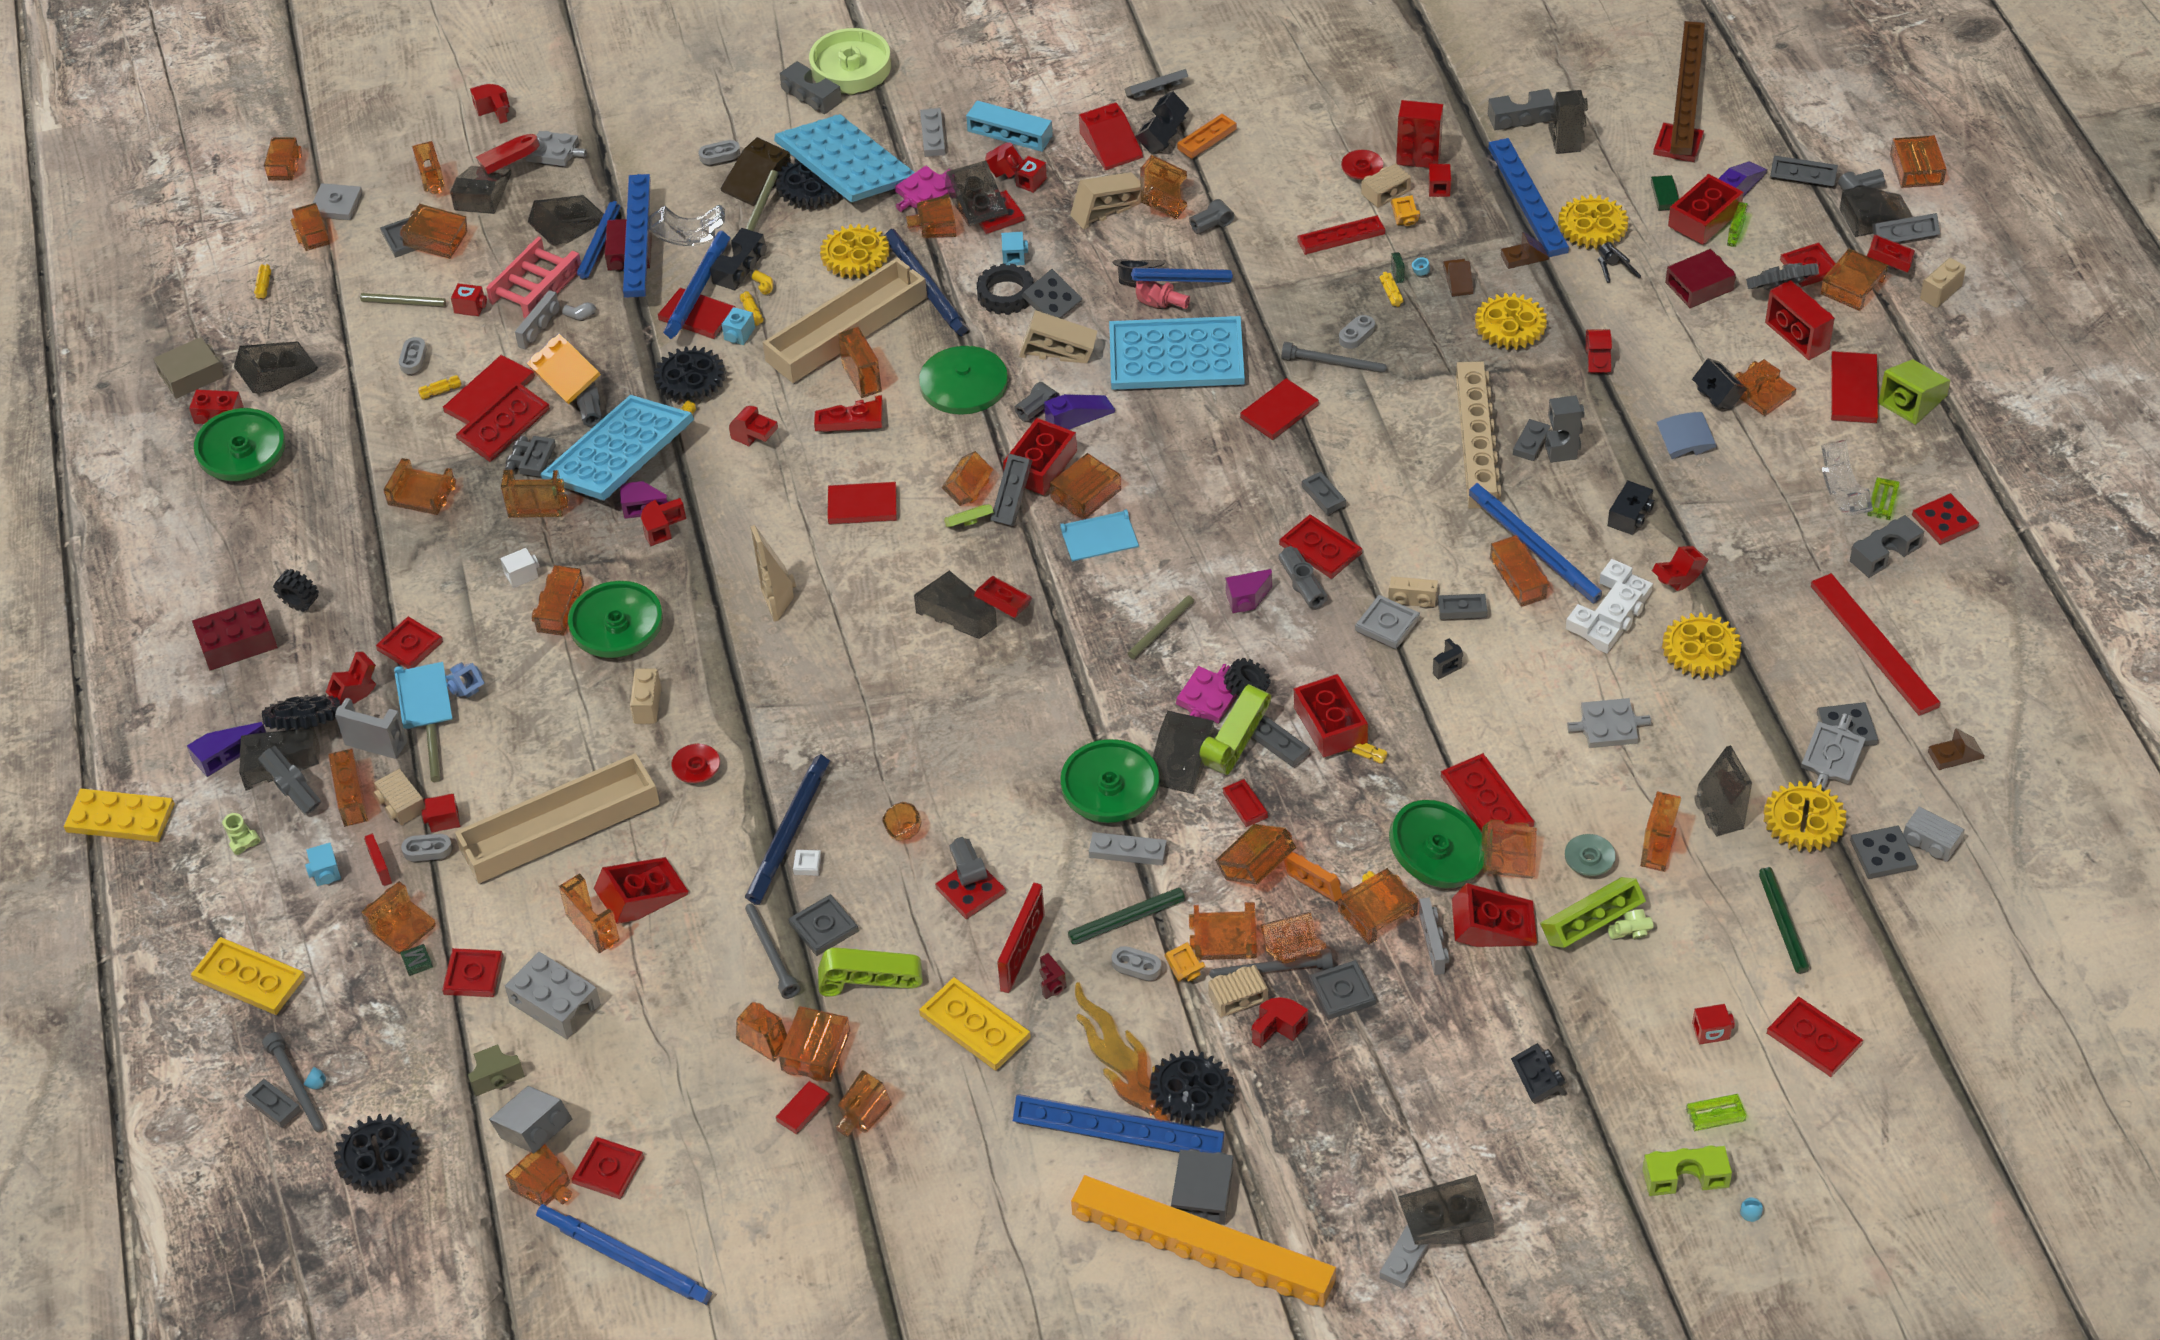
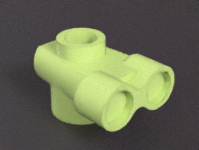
(239, 833)
(1634, 924)

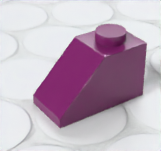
(636, 496)
(1248, 590)

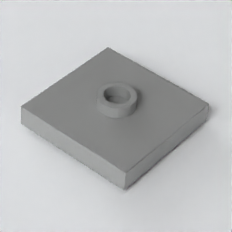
(337, 200)
(1387, 621)

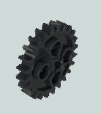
(803, 186)
(689, 374)
(300, 712)
(1191, 1088)
(353, 1160)

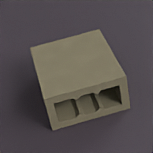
(189, 367)

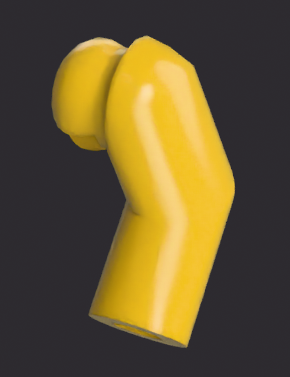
(765, 281)

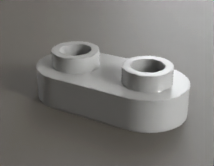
(719, 152)
(1356, 331)
(412, 355)
(426, 847)
(1137, 963)

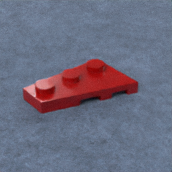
(859, 416)

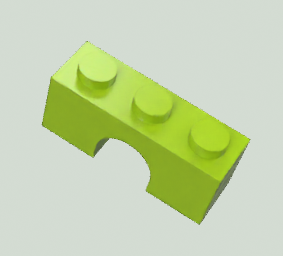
(1706, 1163)

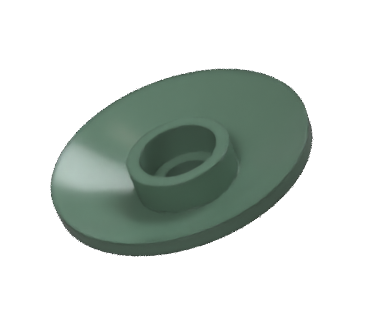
(1589, 847)

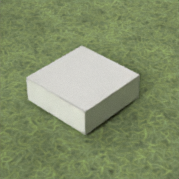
(807, 862)

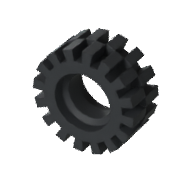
(296, 590)
(1245, 673)

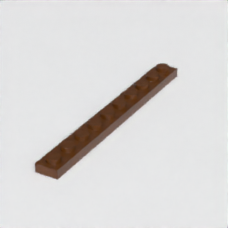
(1687, 88)

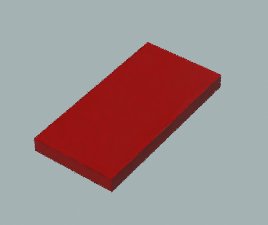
(1854, 387)
(487, 388)
(502, 421)
(1484, 793)
(1021, 938)

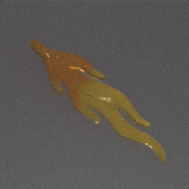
(1119, 1057)

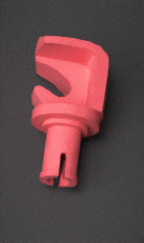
(1160, 296)

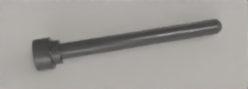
(1291, 351)
(1322, 961)
(787, 985)
(275, 1045)

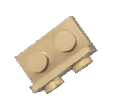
(1413, 591)

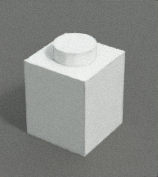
(520, 567)

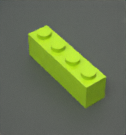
(1592, 912)

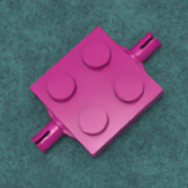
(920, 187)
(1206, 694)

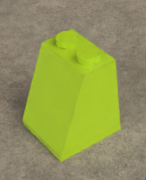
(1912, 390)

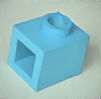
(1014, 248)
(738, 326)
(322, 864)

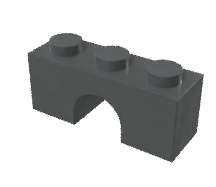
(799, 83)
(1507, 114)
(1565, 418)
(1872, 552)

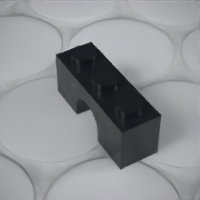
(1157, 131)
(747, 250)

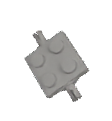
(556, 148)
(1609, 723)
(1833, 752)

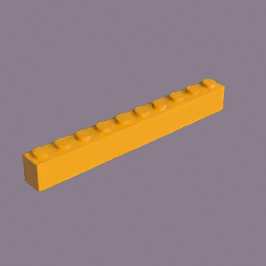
(1204, 1241)

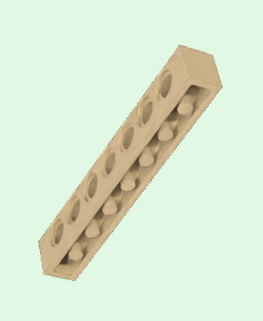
(1477, 429)

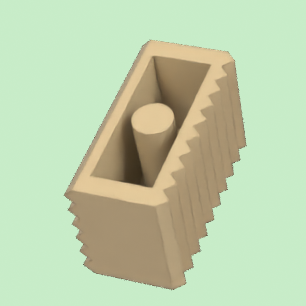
(1386, 185)
(1942, 282)
(645, 696)
(399, 796)
(1237, 990)

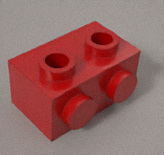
(213, 402)

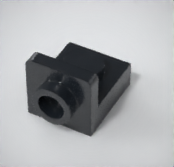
(1447, 661)

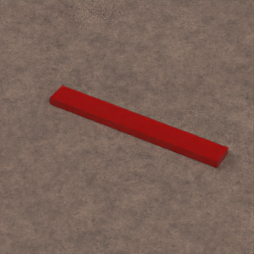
(1875, 644)

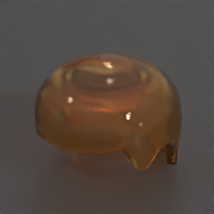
(902, 821)

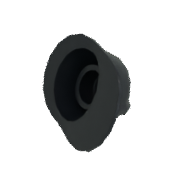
(1126, 266)

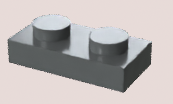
(1531, 440)
(1323, 493)
(1462, 606)
(272, 1103)

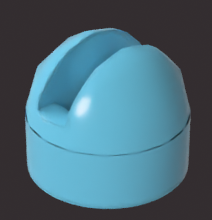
(1421, 262)
(315, 1079)
(1751, 1209)

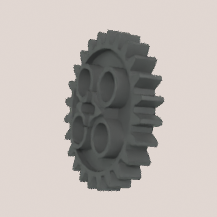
(1775, 277)

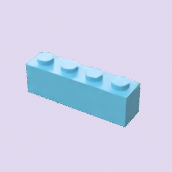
(1009, 125)

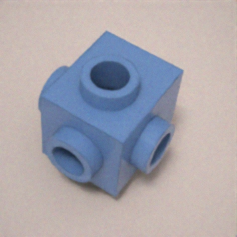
(472, 678)

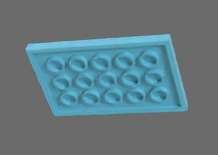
(844, 157)
(1176, 352)
(618, 446)

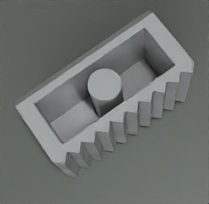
(1933, 834)

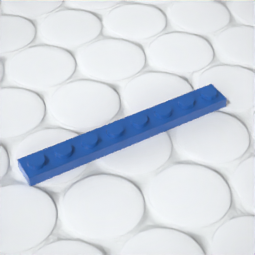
(1528, 197)
(637, 236)
(1116, 1125)

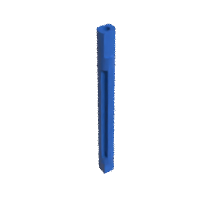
(696, 285)
(1535, 543)
(625, 1255)

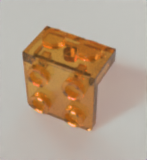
(397, 919)
(1291, 938)

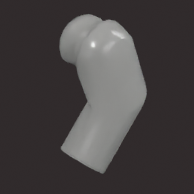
(581, 312)

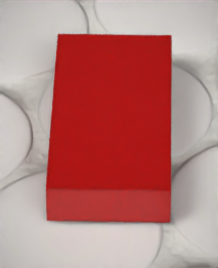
(1245, 803)
(377, 860)
(802, 1107)

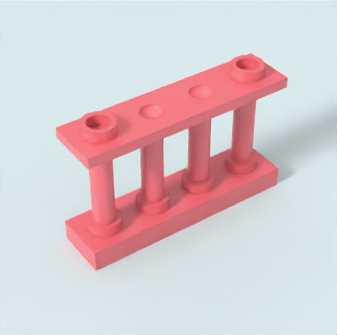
(553, 280)

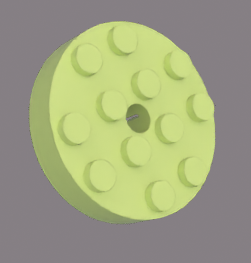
(851, 59)

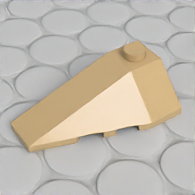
(773, 576)

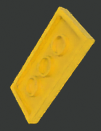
(119, 815)
(248, 975)
(974, 1023)

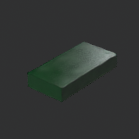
(1664, 191)

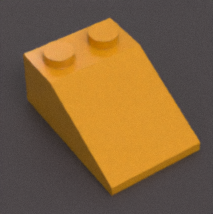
(563, 369)

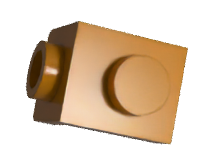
(1405, 210)
(1184, 963)

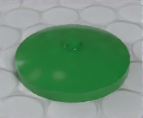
(963, 380)
(239, 444)
(615, 619)
(1109, 780)
(1437, 843)

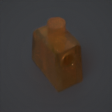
(430, 176)
(934, 218)
(761, 1030)
(863, 1104)
(540, 1178)

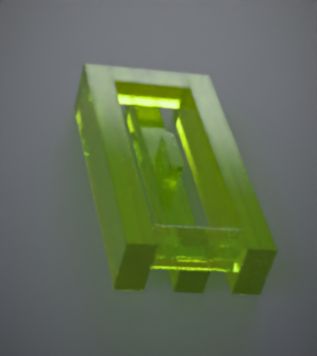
(1737, 224)
(1881, 511)
(1718, 1116)

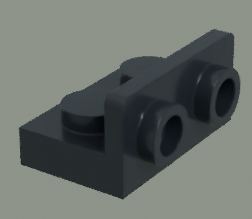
(1538, 1073)

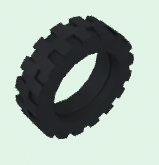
(1000, 274)

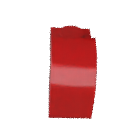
(490, 99)
(1004, 160)
(1599, 350)
(751, 425)
(658, 518)
(1682, 568)
(353, 683)
(1281, 1016)

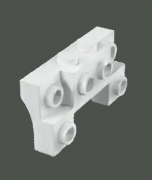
(1617, 609)

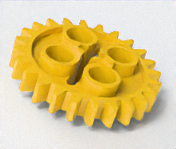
(1593, 221)
(854, 251)
(1510, 321)
(1701, 645)
(1824, 817)

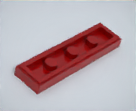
(1341, 234)

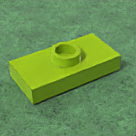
(969, 516)

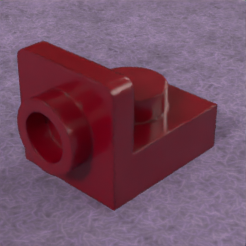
(1053, 977)

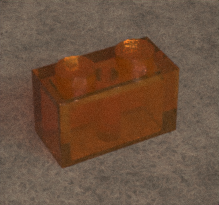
(282, 158)
(310, 227)
(967, 478)

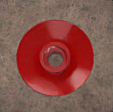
(1361, 164)
(695, 763)

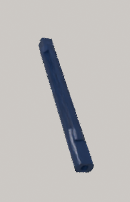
(934, 293)
(786, 830)

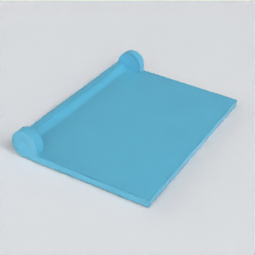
(1099, 535)
(423, 695)

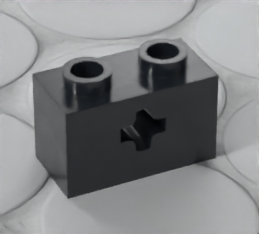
(1719, 384)
(1631, 508)

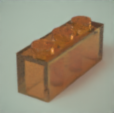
(1519, 570)
(560, 593)
(348, 787)

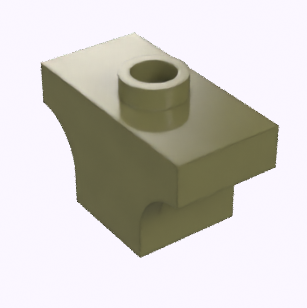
(494, 1070)

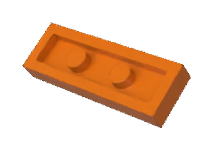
(1206, 136)
(1313, 876)

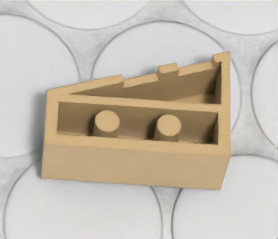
(1104, 196)
(1057, 338)

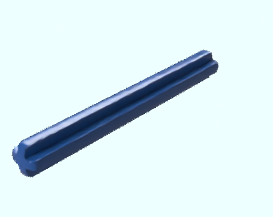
(598, 241)
(1181, 275)

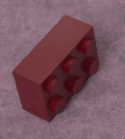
(234, 634)

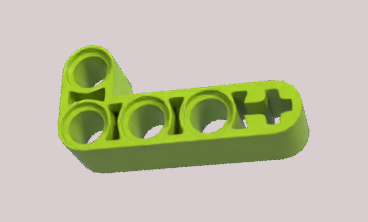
(1236, 731)
(867, 968)

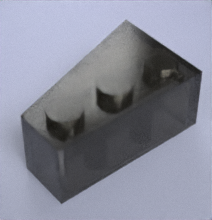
(1568, 121)
(954, 602)
(297, 746)

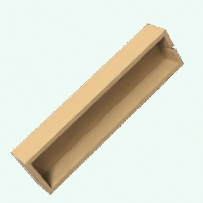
(864, 305)
(557, 818)

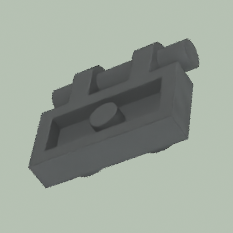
(535, 457)

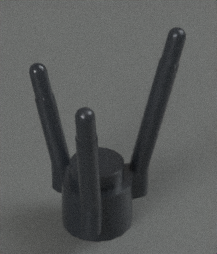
(1611, 255)

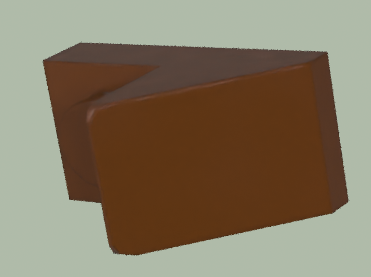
(1526, 253)
(1458, 277)
(1955, 752)

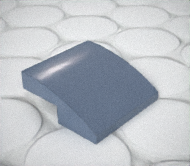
(1686, 434)

